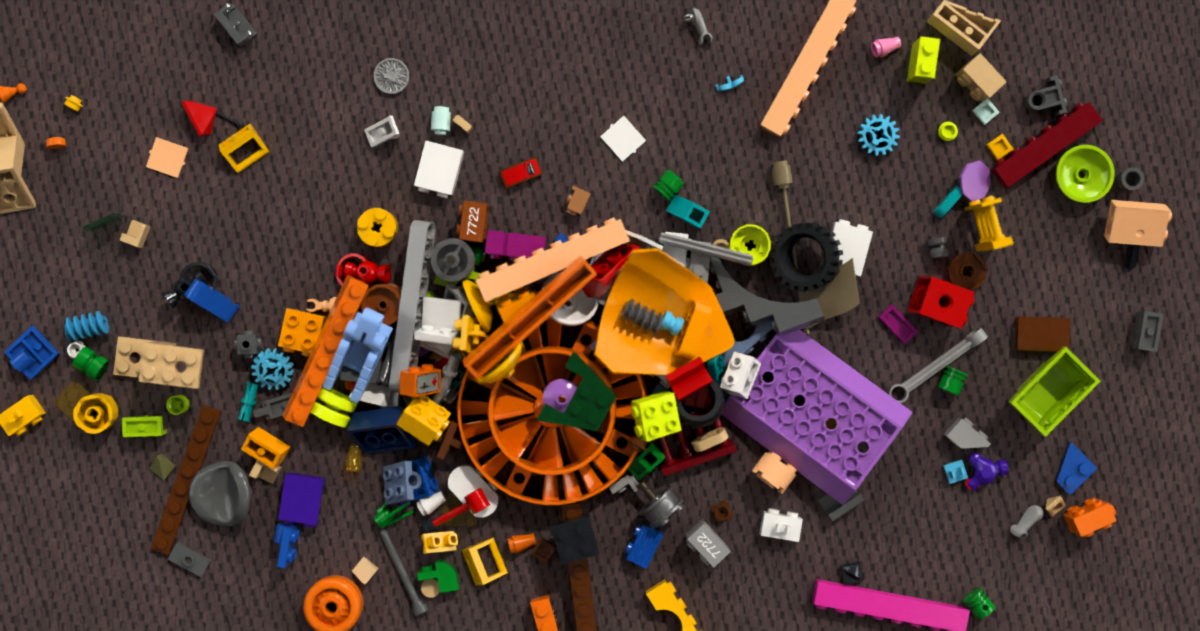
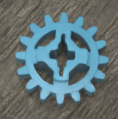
(886, 139)
(273, 377)

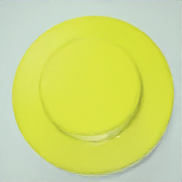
(947, 131)

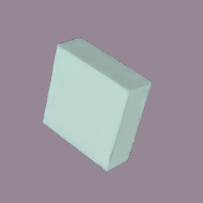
(985, 111)

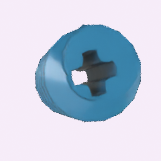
(86, 327)

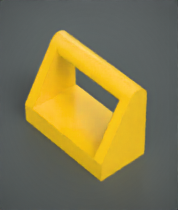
(238, 140)
(475, 564)

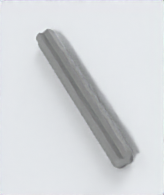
(706, 249)

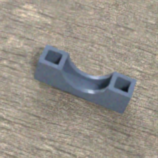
(746, 346)

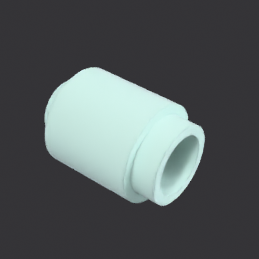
(440, 120)

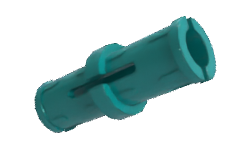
(248, 401)

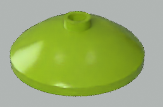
(1097, 172)

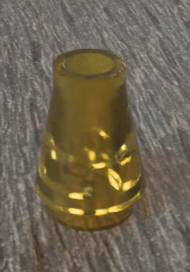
(353, 459)

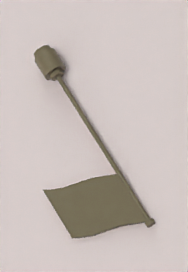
(842, 292)

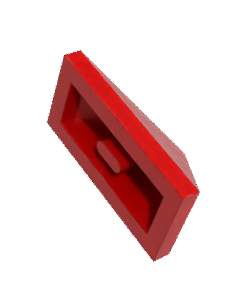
(201, 116)

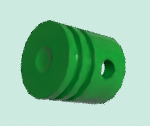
(668, 184)
(952, 380)
(979, 604)

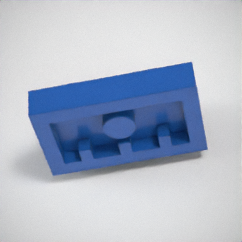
(428, 482)

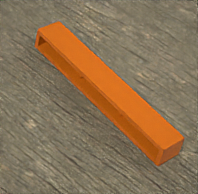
(529, 317)
(324, 351)

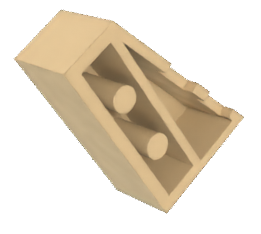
(962, 26)

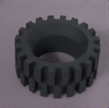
(783, 256)

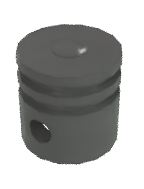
(1129, 179)

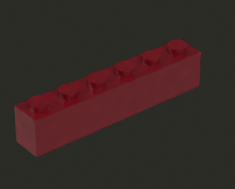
(1046, 145)

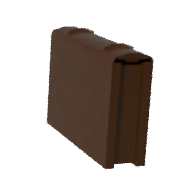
(1041, 334)

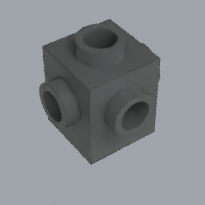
(254, 340)

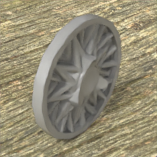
(391, 76)

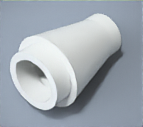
(430, 503)

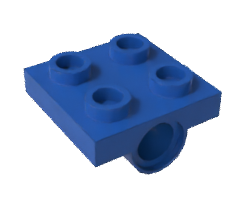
(31, 353)
(286, 536)

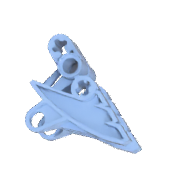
(360, 350)

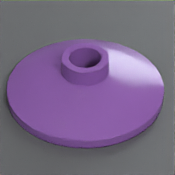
(557, 388)

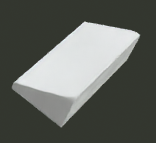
(376, 395)

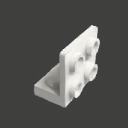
(439, 320)

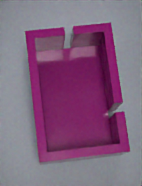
(512, 245)

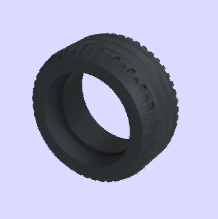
(709, 418)

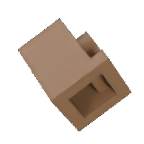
(577, 201)

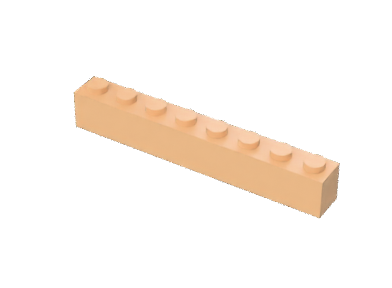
(807, 64)
(552, 260)

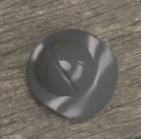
(220, 494)

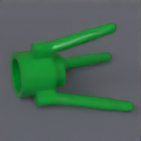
(385, 517)

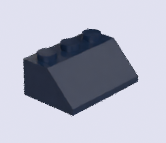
(377, 430)

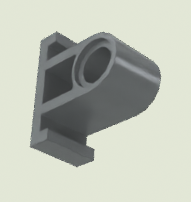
(1048, 97)

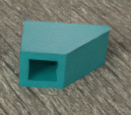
(688, 211)

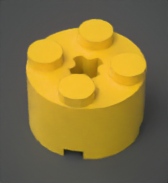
(366, 226)
(84, 413)

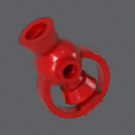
(366, 271)

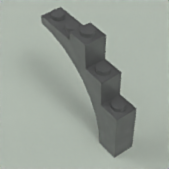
(786, 316)

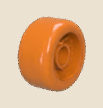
(336, 590)

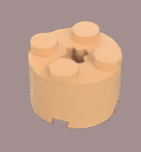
(774, 472)

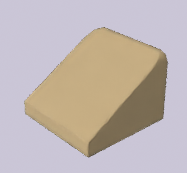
(364, 570)

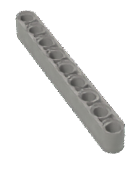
(411, 303)

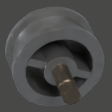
(452, 260)
(660, 505)

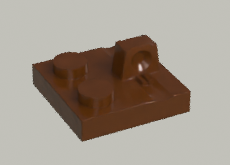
(448, 439)

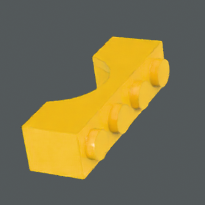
(663, 598)

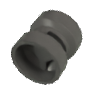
(940, 251)

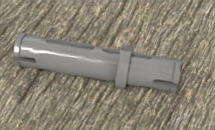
(449, 372)

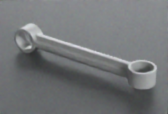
(970, 341)

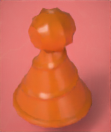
(7, 92)

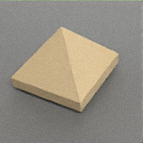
(1054, 505)

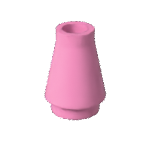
(882, 47)

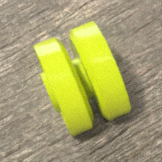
(333, 407)

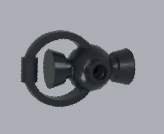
(178, 293)

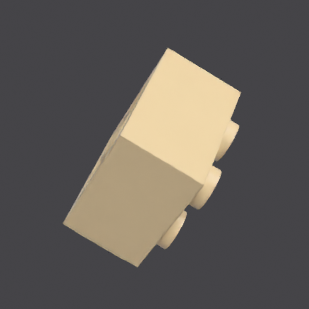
(980, 78)

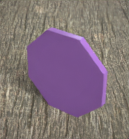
(975, 180)

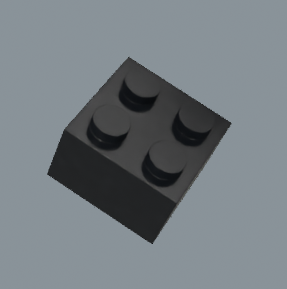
(575, 539)

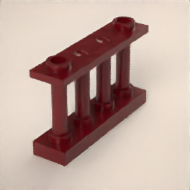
(689, 458)

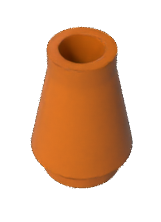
(520, 542)

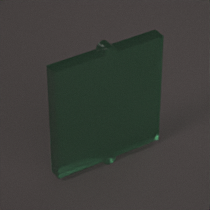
(102, 222)

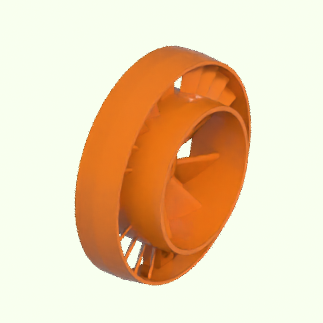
(546, 454)

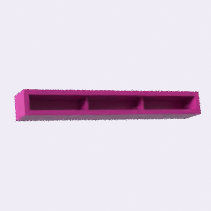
(890, 606)

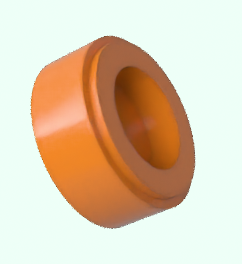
(55, 143)

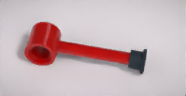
(475, 502)

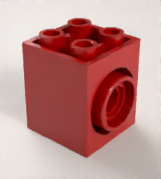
(941, 301)

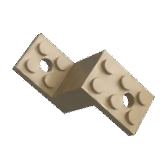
(11, 164)
(158, 362)

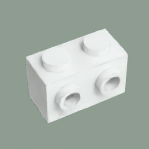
(740, 375)

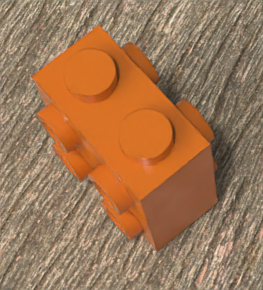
(1090, 517)

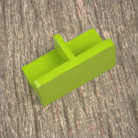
(143, 426)

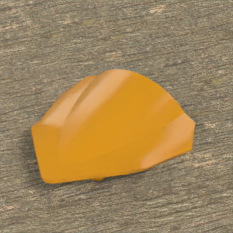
(661, 285)

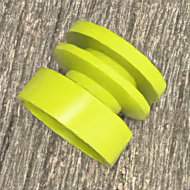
(758, 236)

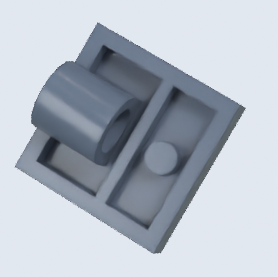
(396, 482)

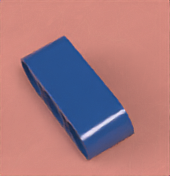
(211, 300)

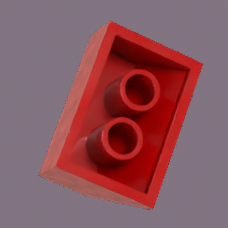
(607, 269)

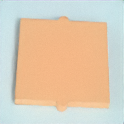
(167, 157)

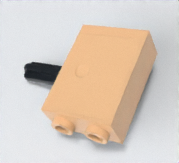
(1137, 225)

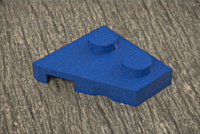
(1074, 469)

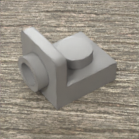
(620, 485)

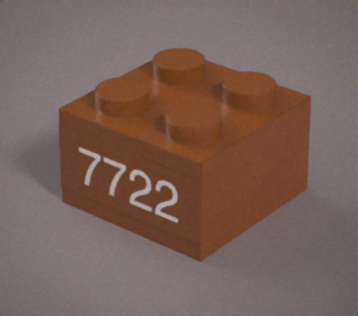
(473, 222)

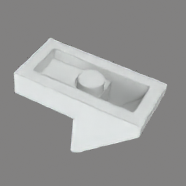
(382, 131)

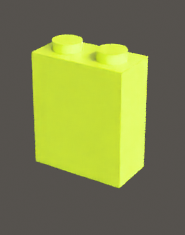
(923, 60)

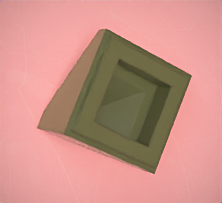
(162, 466)

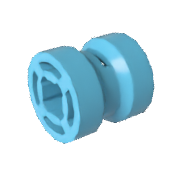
(671, 323)

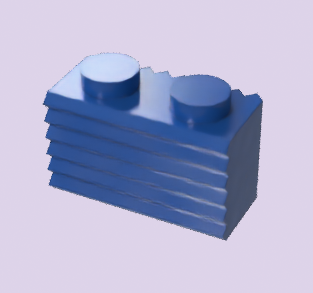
(644, 545)

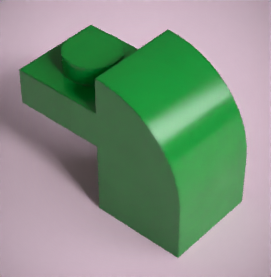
(646, 461)
(445, 573)

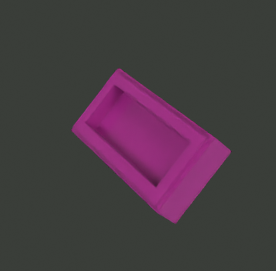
(898, 324)

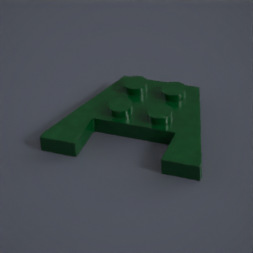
(589, 403)

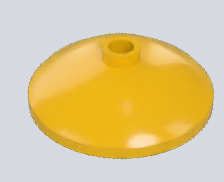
(481, 309)
(502, 368)

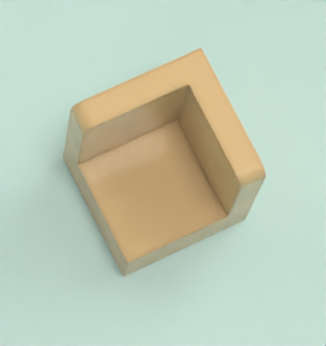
(136, 234)
(264, 472)

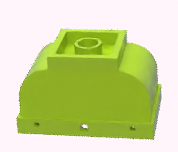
(1053, 391)

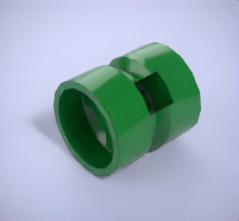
(88, 362)

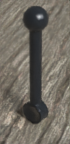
(240, 125)

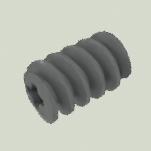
(642, 316)

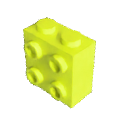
(655, 416)

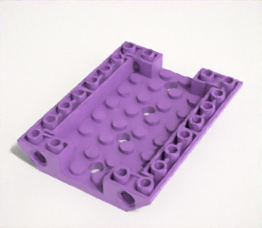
(800, 432)

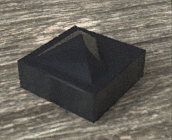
(851, 573)

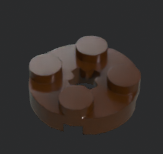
(967, 260)

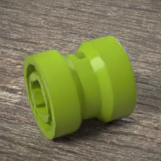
(174, 404)

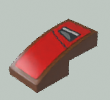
(520, 172)

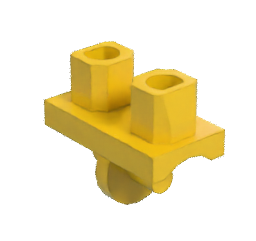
(469, 335)
(439, 542)

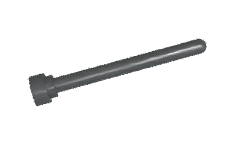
(418, 605)

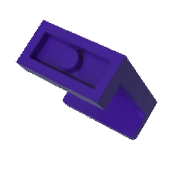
(301, 499)

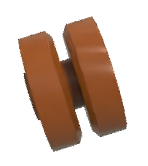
(380, 293)

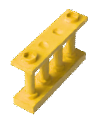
(988, 225)

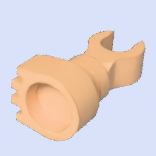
(325, 305)

